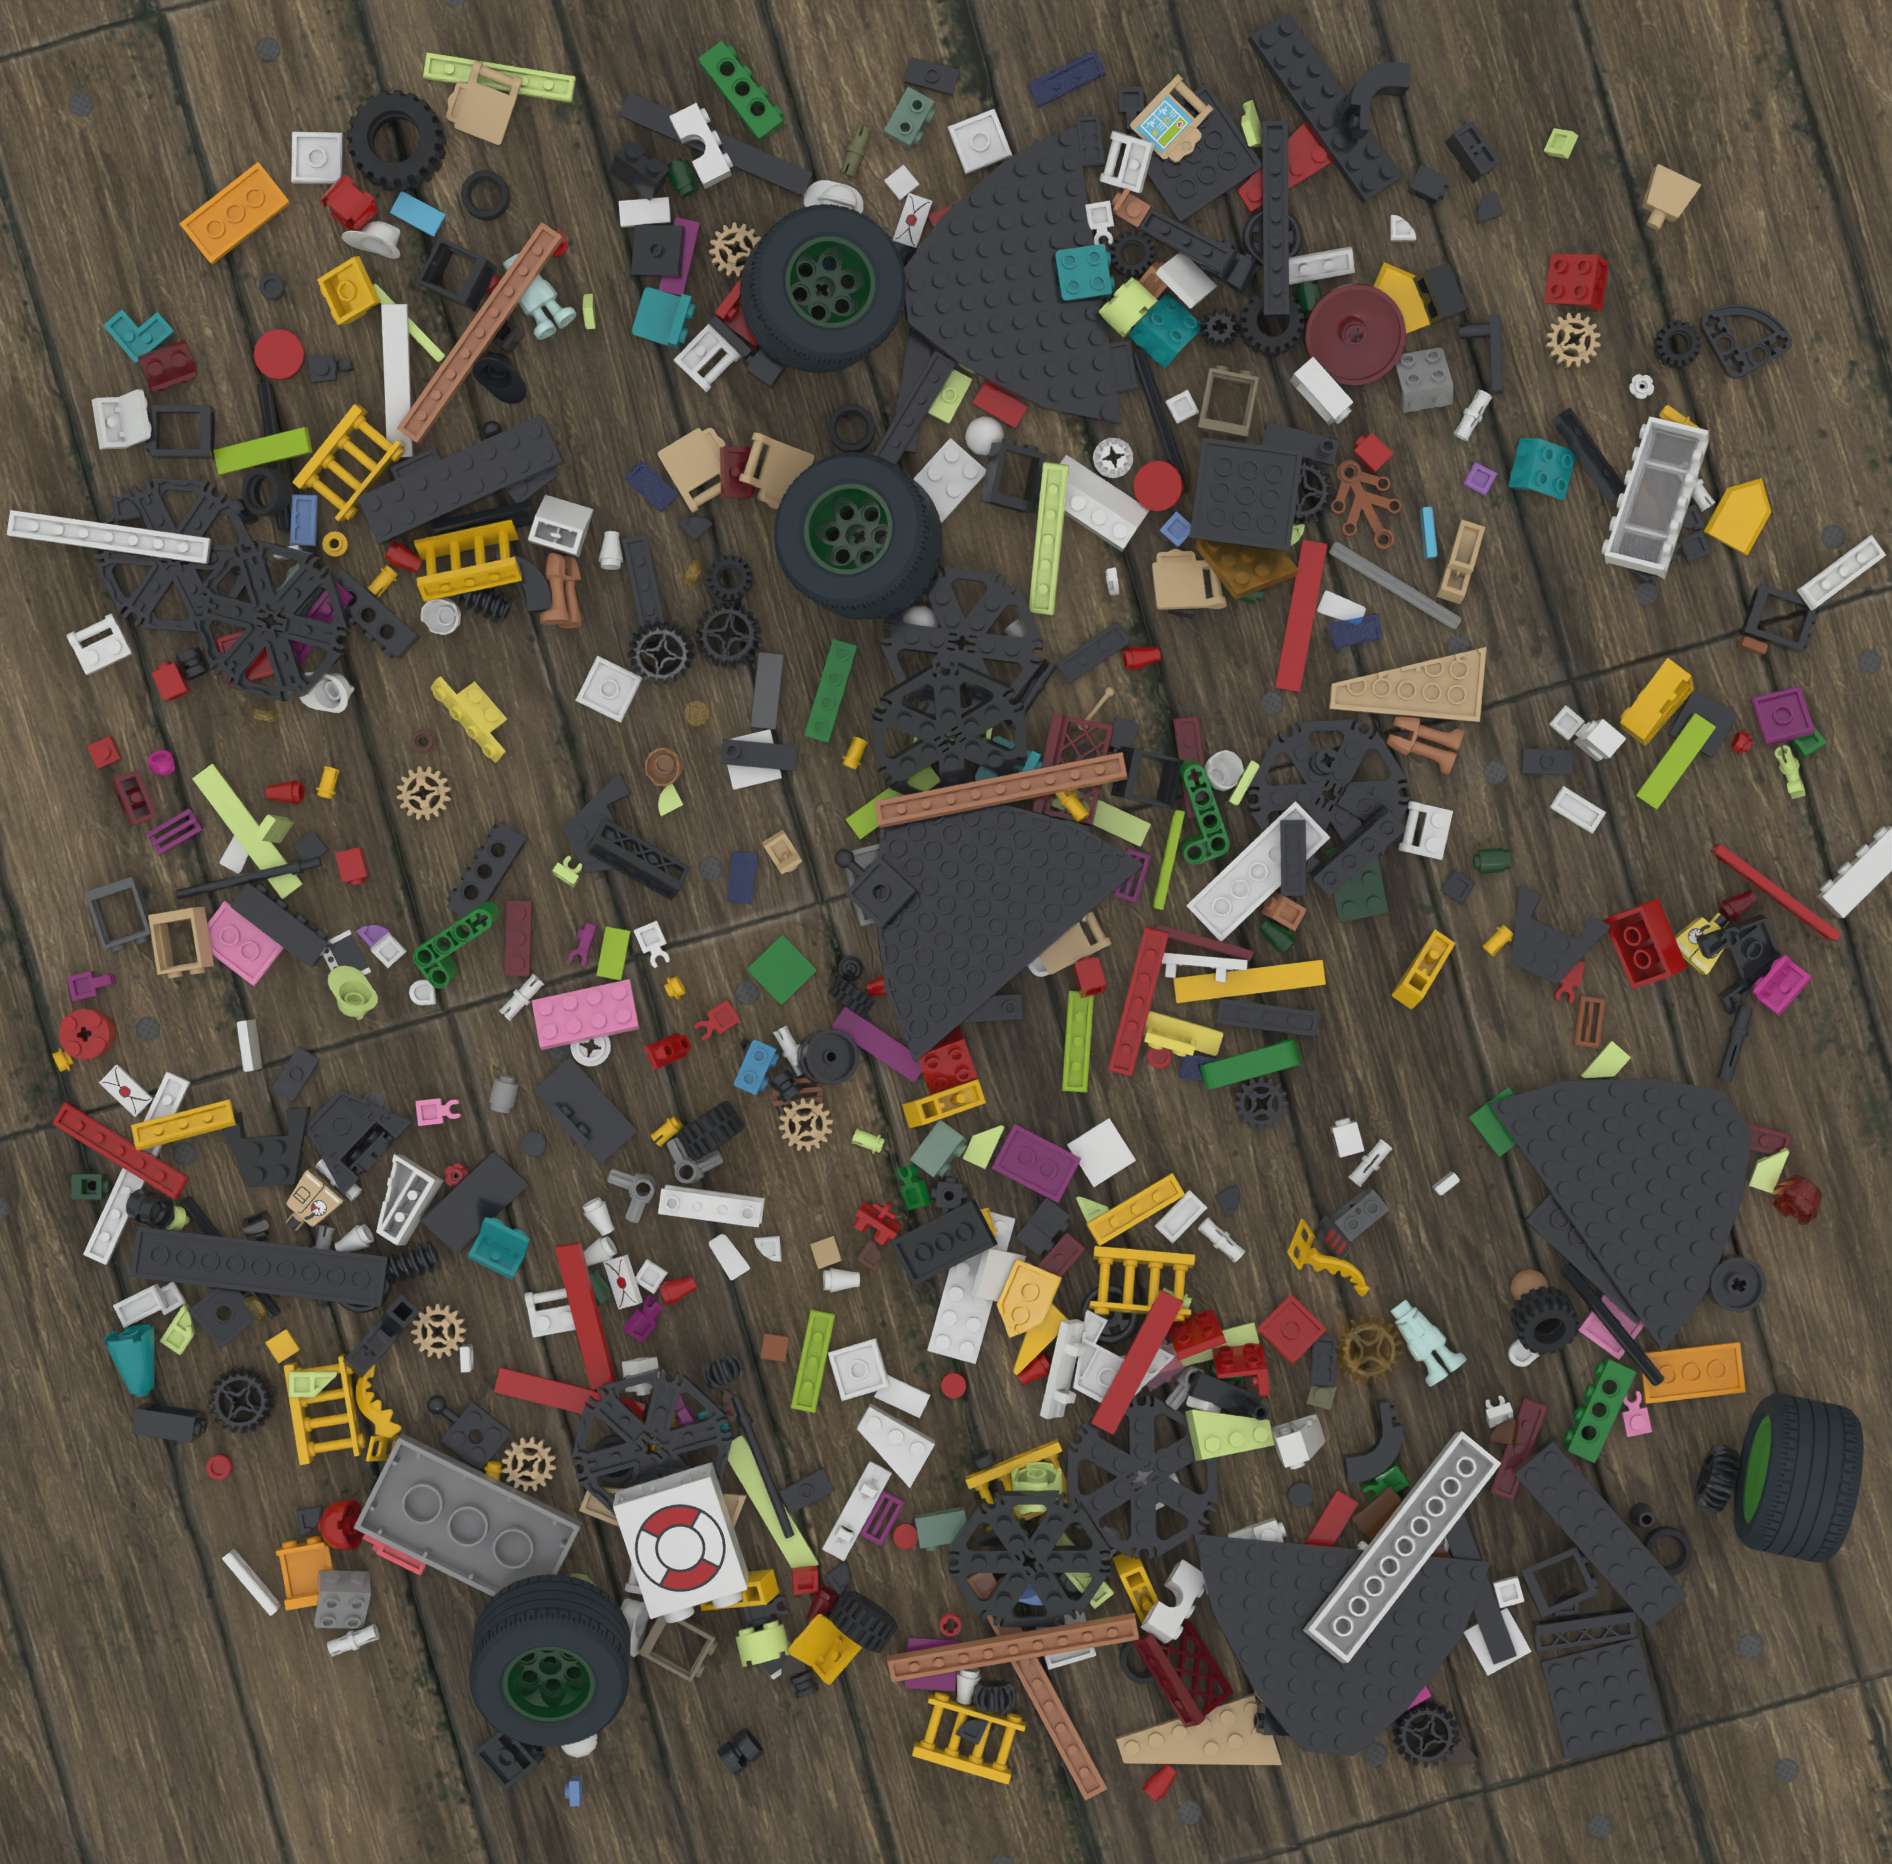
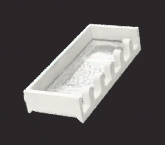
(1656, 496)

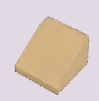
(826, 1252)

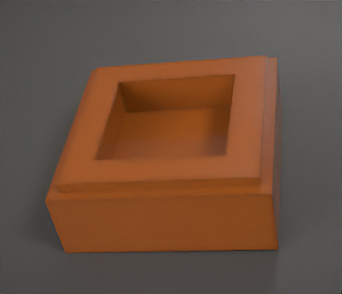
(1752, 645)
(774, 1347)

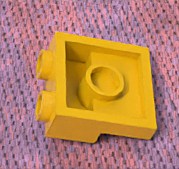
(348, 291)

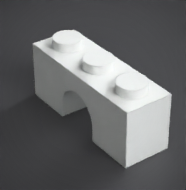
(692, 125)
(1598, 739)
(1166, 1621)

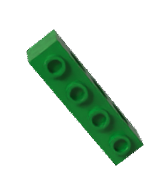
(760, 126)
(831, 691)
(1590, 1447)

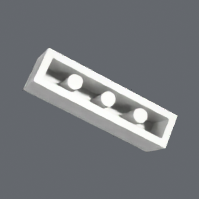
(1860, 875)

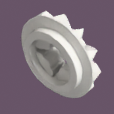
(1106, 467)
(597, 1056)

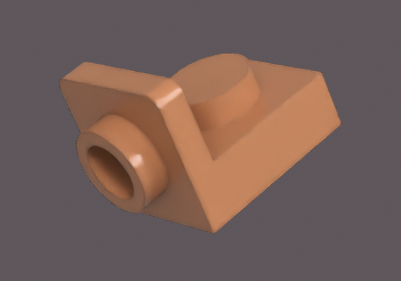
(1129, 208)
(1152, 281)
(1283, 910)

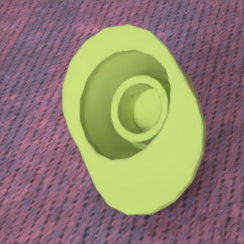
(352, 991)

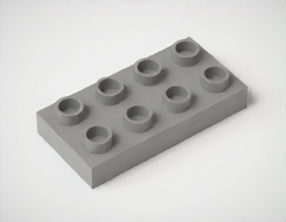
(463, 1520)

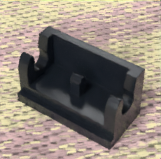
(1472, 151)

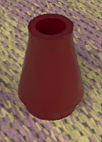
(1737, 905)
(822, 1602)

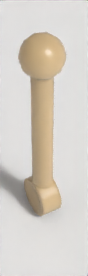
(1109, 692)

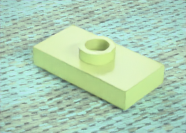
(950, 397)

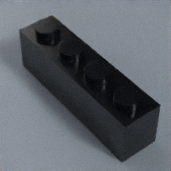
(281, 925)

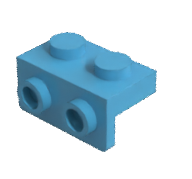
(755, 1066)

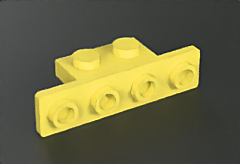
(475, 714)
(1180, 1035)

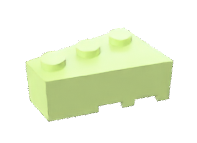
(1226, 1434)

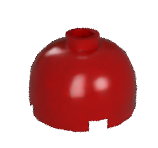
(338, 1525)

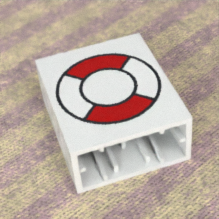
(681, 1543)

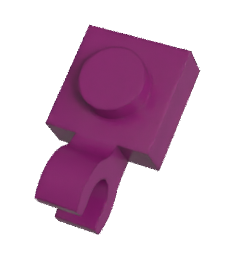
(586, 937)
(86, 985)
(643, 1322)
(684, 1413)

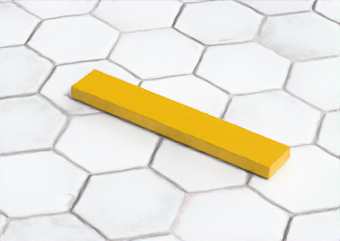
(1250, 981)

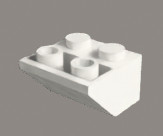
(560, 525)

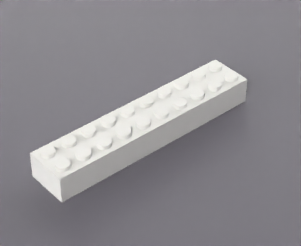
(1401, 1547)

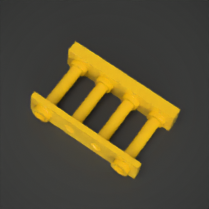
(340, 439)
(470, 578)
(1131, 1259)
(304, 1424)
(1003, 1471)
(950, 1756)

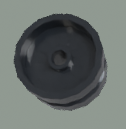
(829, 1044)
(1749, 1286)

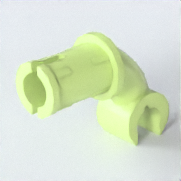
(1789, 767)

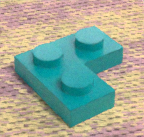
(139, 340)

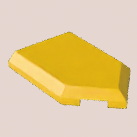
(1403, 291)
(1740, 516)
(1026, 1297)

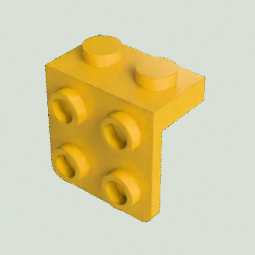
(824, 1648)

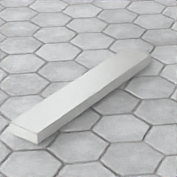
(396, 371)

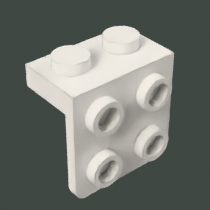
(121, 420)

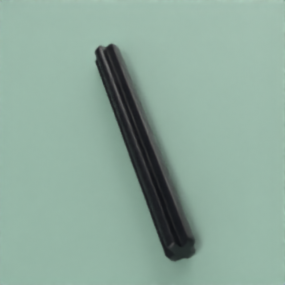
(1159, 414)
(271, 428)
(208, 1228)
(1612, 1324)

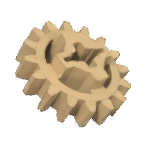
(725, 246)
(1567, 332)
(422, 781)
(796, 1116)
(447, 1339)
(523, 1455)

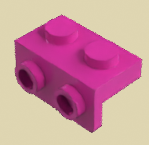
(1781, 985)

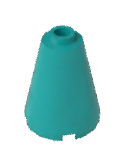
(134, 1357)

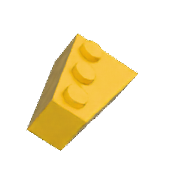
(1657, 702)

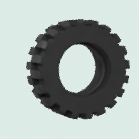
(378, 113)

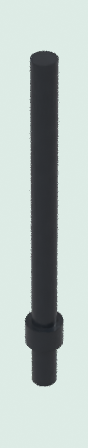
(294, 867)
(744, 1420)

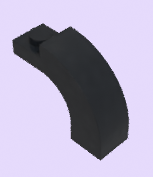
(1383, 79)
(535, 585)
(382, 1336)
(1381, 1455)

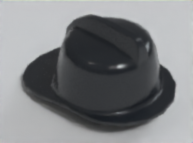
(499, 377)

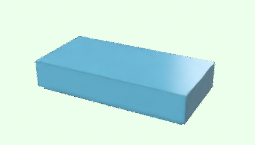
(418, 214)
(1428, 533)

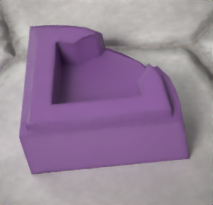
(372, 933)

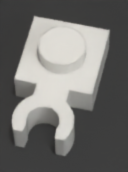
(1100, 218)
(651, 939)

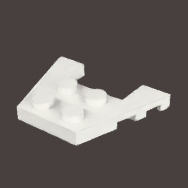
(1100, 1366)

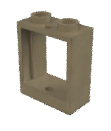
(1223, 428)
(670, 1664)

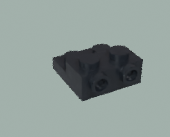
(508, 1759)

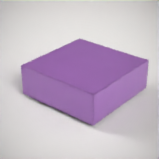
(1479, 479)

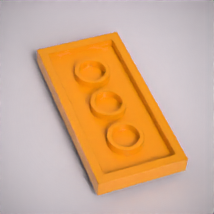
(235, 213)
(1695, 1372)

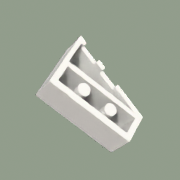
(1298, 1440)

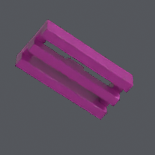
(156, 841)
(1125, 896)
(892, 1498)

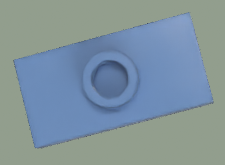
(304, 520)

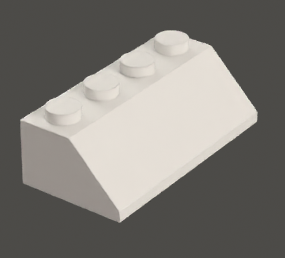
(1101, 506)

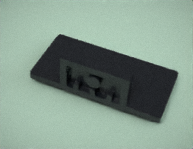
(584, 1111)

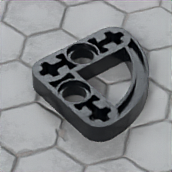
(1744, 356)

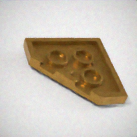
(1246, 568)

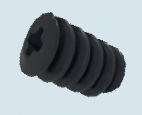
(487, 603)
(413, 1262)

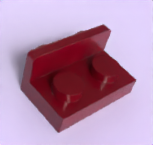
(168, 366)
(732, 464)

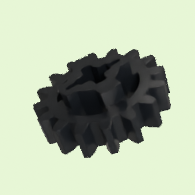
(1252, 1112)

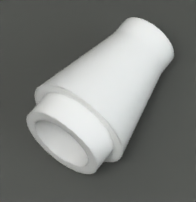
(611, 552)
(598, 1215)
(355, 1240)
(600, 1251)
(839, 1279)
(965, 1684)

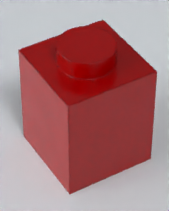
(1371, 452)
(170, 681)
(353, 866)
(1089, 976)

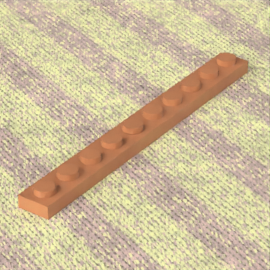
(480, 333)
(1001, 790)
(1013, 1647)
(1047, 1704)

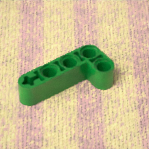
(1200, 810)
(458, 937)
(1251, 1064)

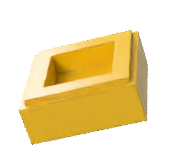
(283, 1345)

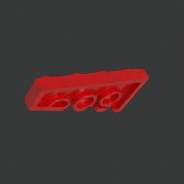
(1304, 160)

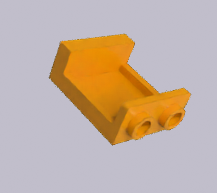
(300, 1570)

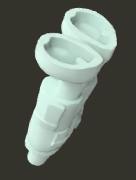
(539, 295)
(1423, 1339)

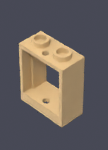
(162, 944)

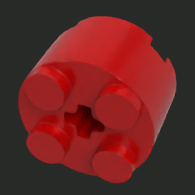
(349, 205)
(72, 1033)

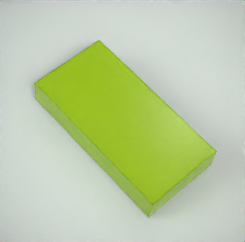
(613, 953)

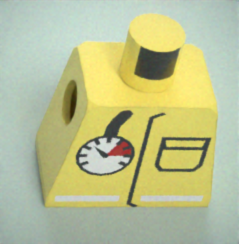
(1689, 947)

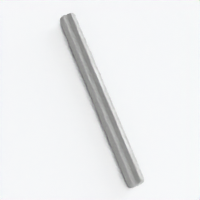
(1395, 585)

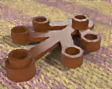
(1363, 501)

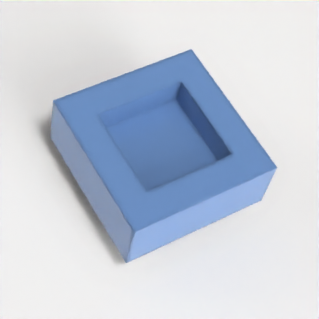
(1176, 529)
(573, 1790)

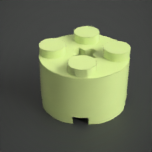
(1128, 306)
(1036, 1477)
(762, 1644)

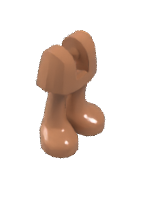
(562, 574)
(1412, 725)

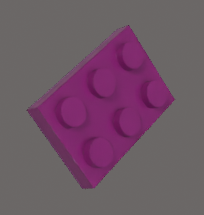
(1036, 1163)

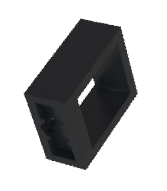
(476, 283)
(207, 432)
(993, 475)
(1755, 610)
(1169, 781)
(169, 1422)
(1535, 1591)

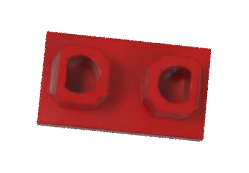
(667, 1050)
(880, 1218)

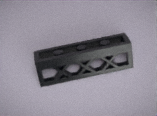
(632, 865)
(1583, 1623)

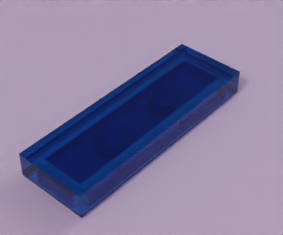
(1066, 79)

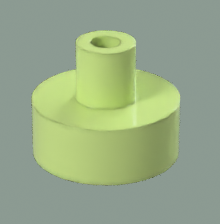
(179, 1219)

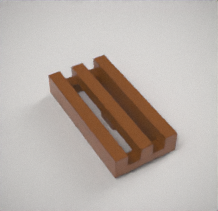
(1579, 1021)
(818, 1089)

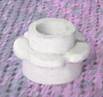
(1635, 388)

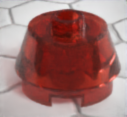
(1798, 1198)

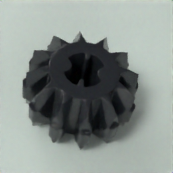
(1214, 336)
(723, 1371)
(994, 1696)

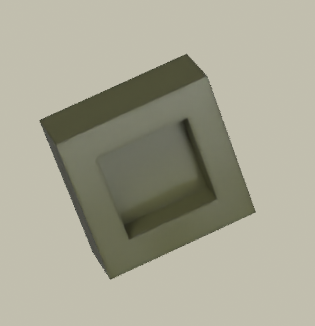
(1321, 1396)

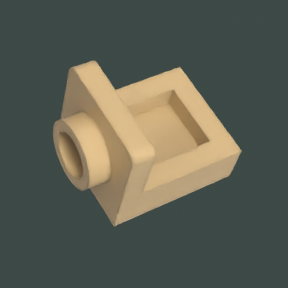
(782, 852)

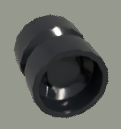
(150, 1208)
(740, 1751)

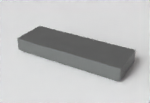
(767, 690)

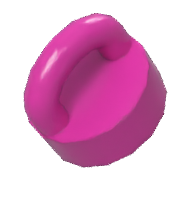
(161, 763)

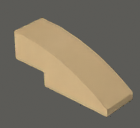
(1461, 562)

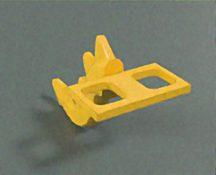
(1319, 1261)
(381, 1419)

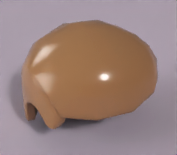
(663, 766)
(1525, 1281)

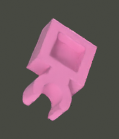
(433, 1112)
(1636, 1418)

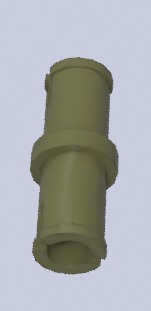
(856, 151)

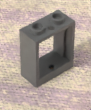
(93, 897)
(1366, 1210)

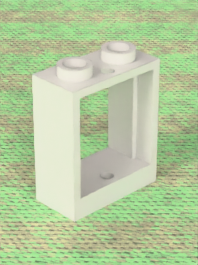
(1322, 392)

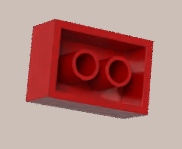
(1645, 943)

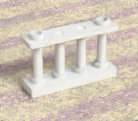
(711, 1205)

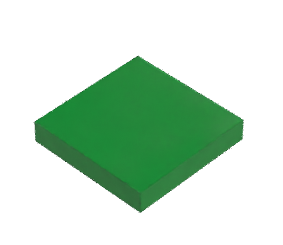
(782, 969)
(1490, 1126)

